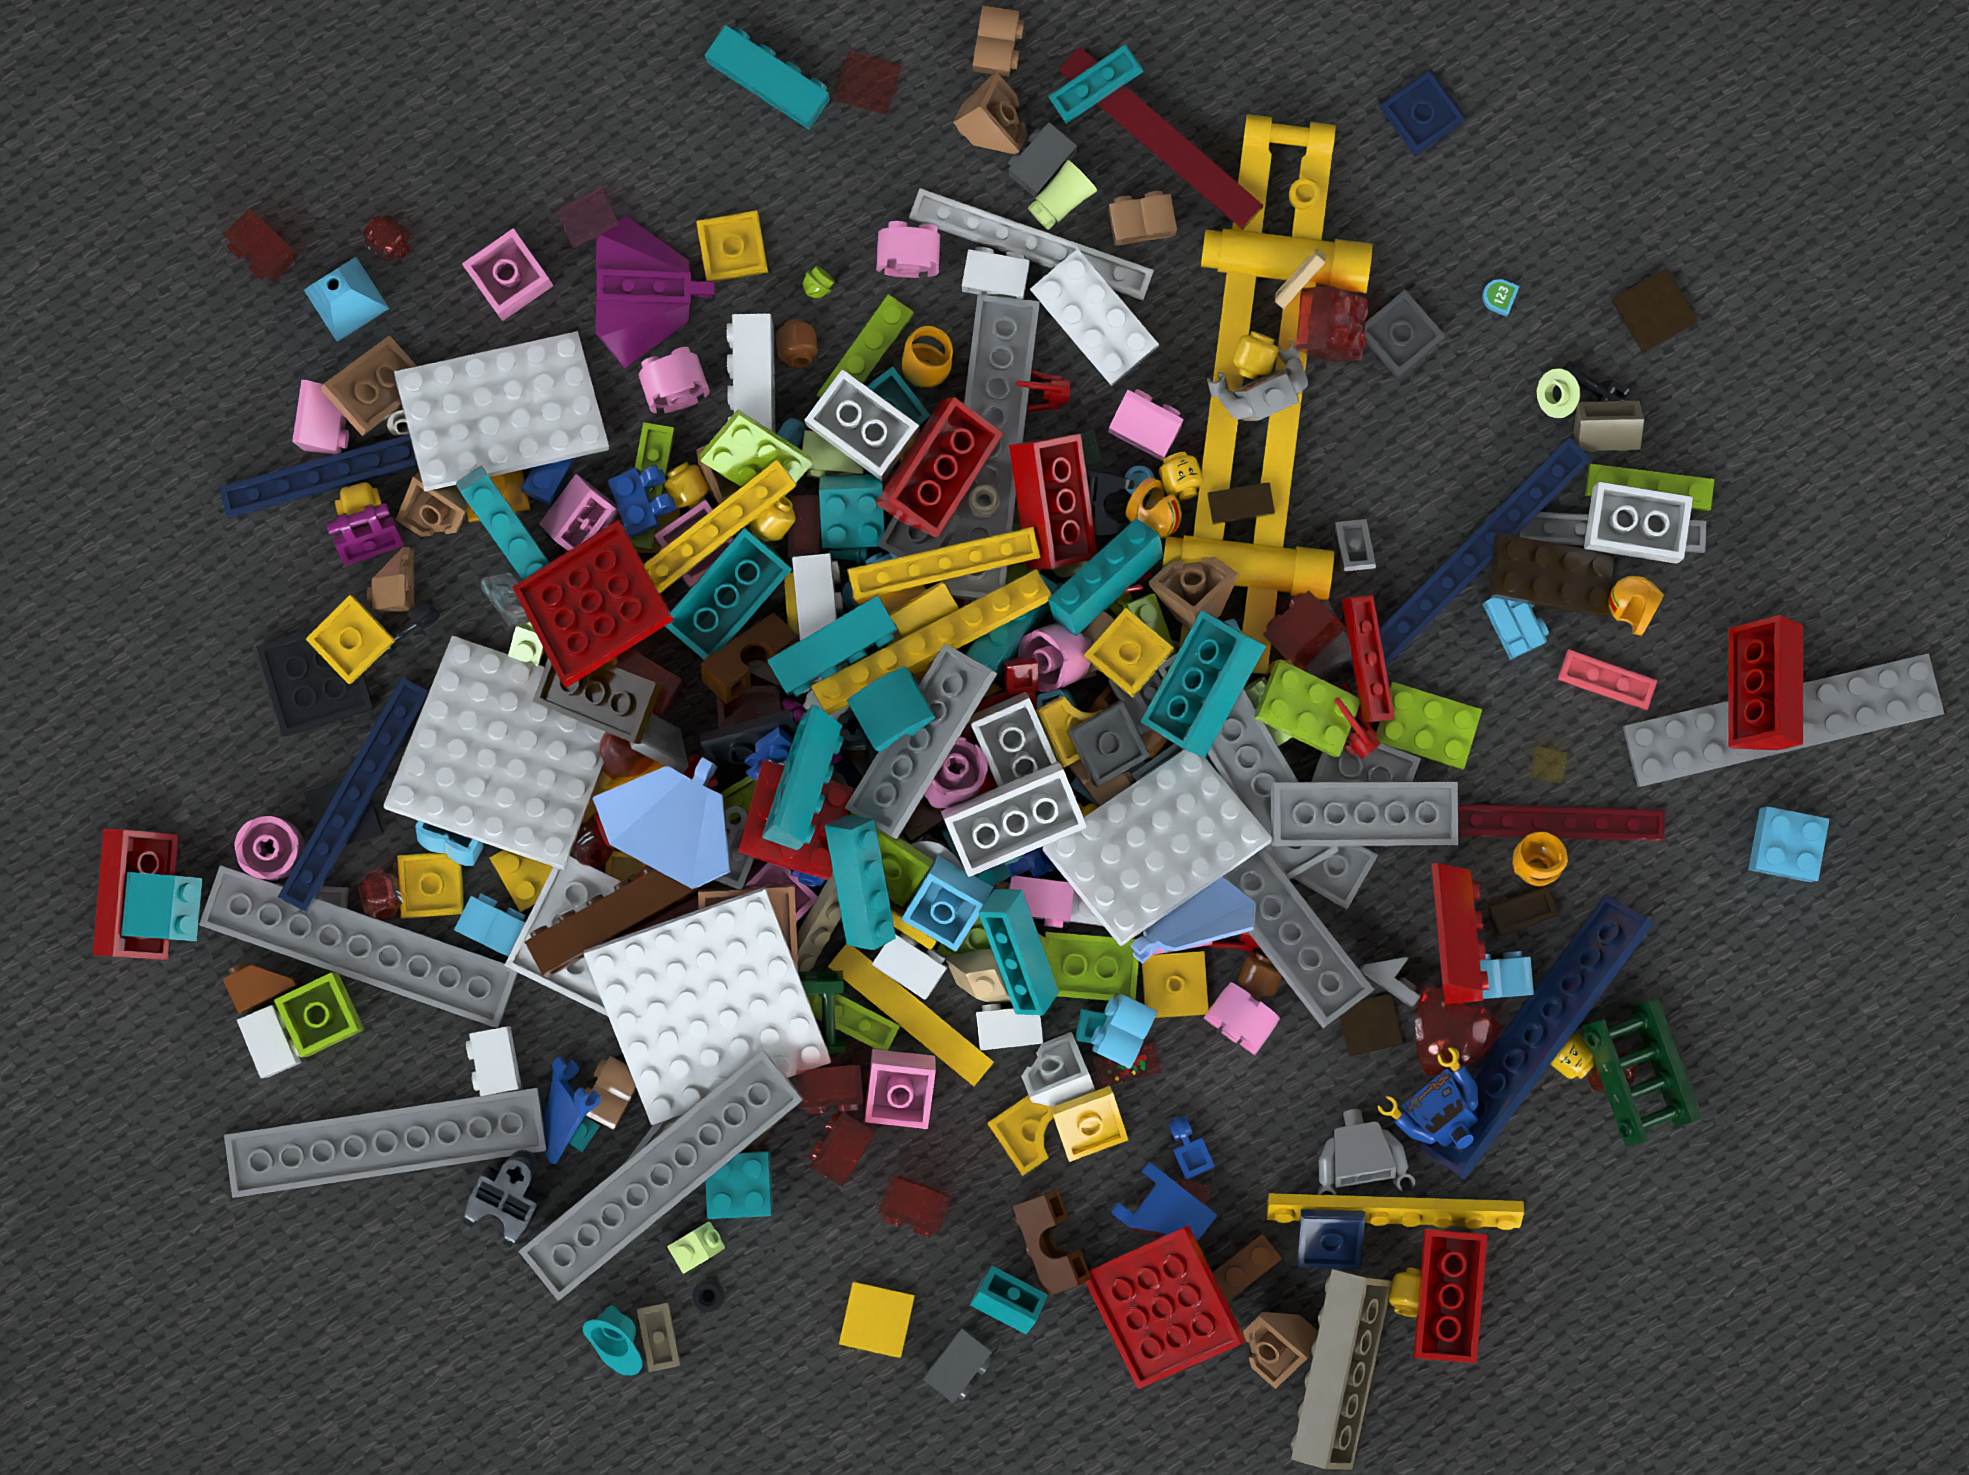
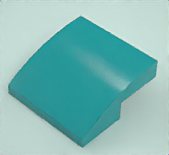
(891, 708)

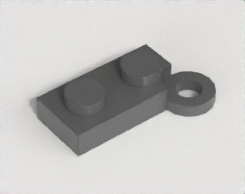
(739, 863)

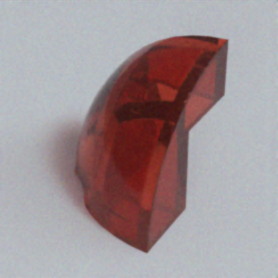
(1450, 1025)

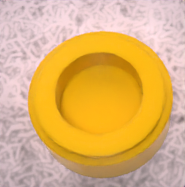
(1304, 194)

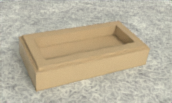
(1300, 278)

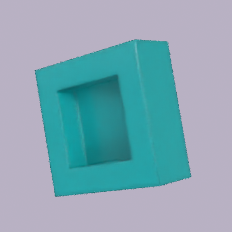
(1087, 1024)
(584, 1133)

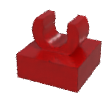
(1021, 675)

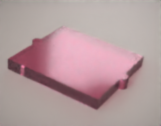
(587, 217)

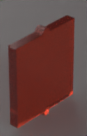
(868, 83)

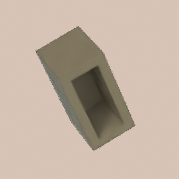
(1608, 426)

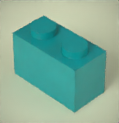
(1009, 1300)

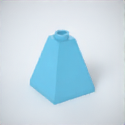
(346, 299)

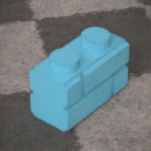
(1516, 626)

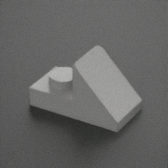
(1354, 545)
(1384, 975)

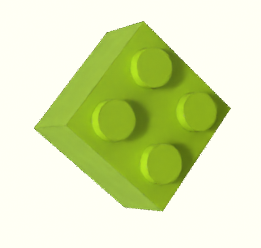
(319, 1014)

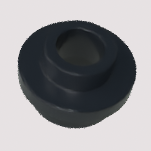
(698, 1299)

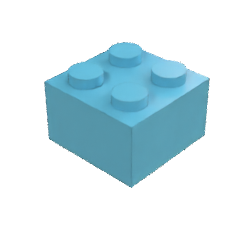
(1788, 844)
(946, 903)

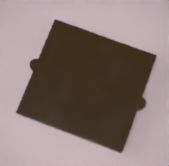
(1371, 1025)

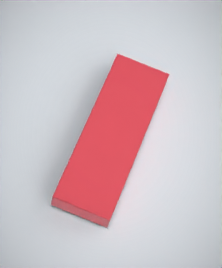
(1607, 679)

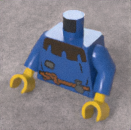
(1442, 1108)

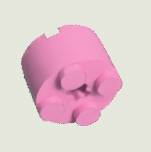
(908, 250)
(673, 380)
(1058, 655)
(959, 776)
(252, 852)
(1242, 1018)

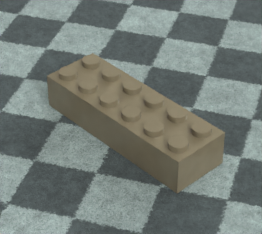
(1341, 1370)

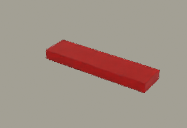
(1368, 658)

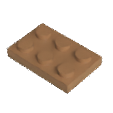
(367, 387)

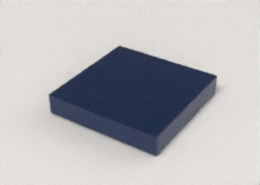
(1422, 113)
(1330, 1239)

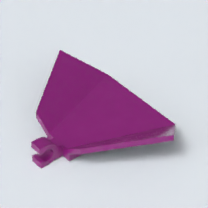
(640, 290)

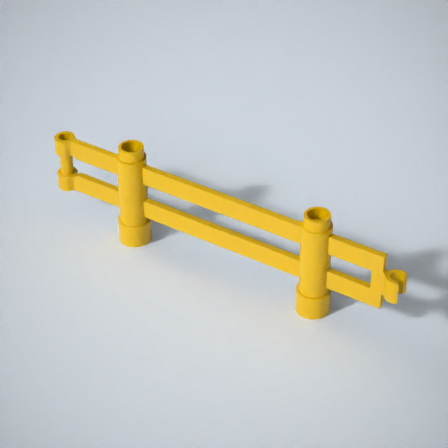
(1245, 255)

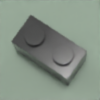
(1041, 159)
(958, 1365)

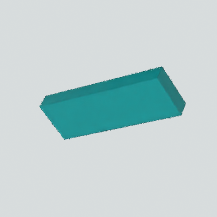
(1095, 83)

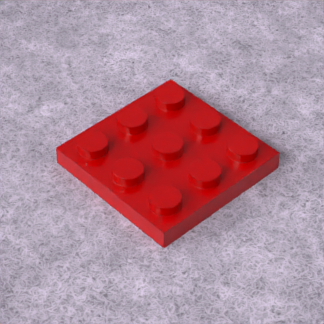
(811, 857)

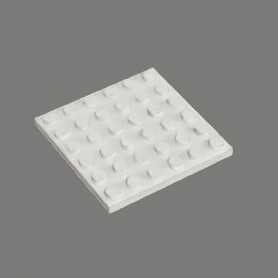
(497, 761)
(705, 1000)

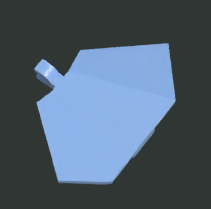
(669, 823)
(1206, 917)

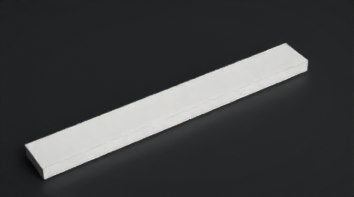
(1032, 243)

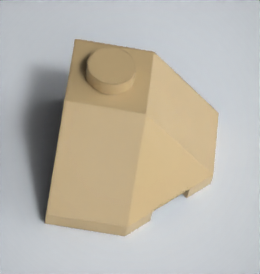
(979, 975)

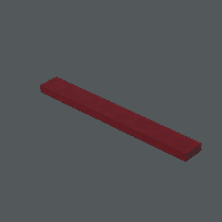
(1171, 147)
(1561, 822)

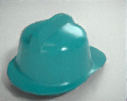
(613, 1340)

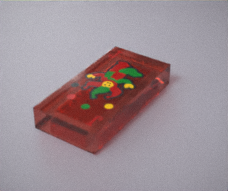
(1113, 1073)

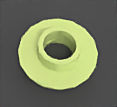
(1570, 393)

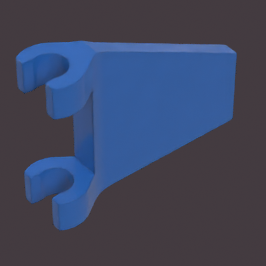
(565, 1108)
(1166, 1208)

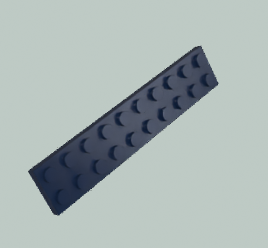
(1545, 1025)

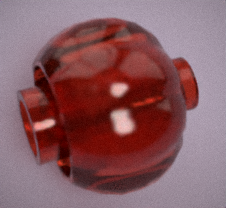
(620, 758)

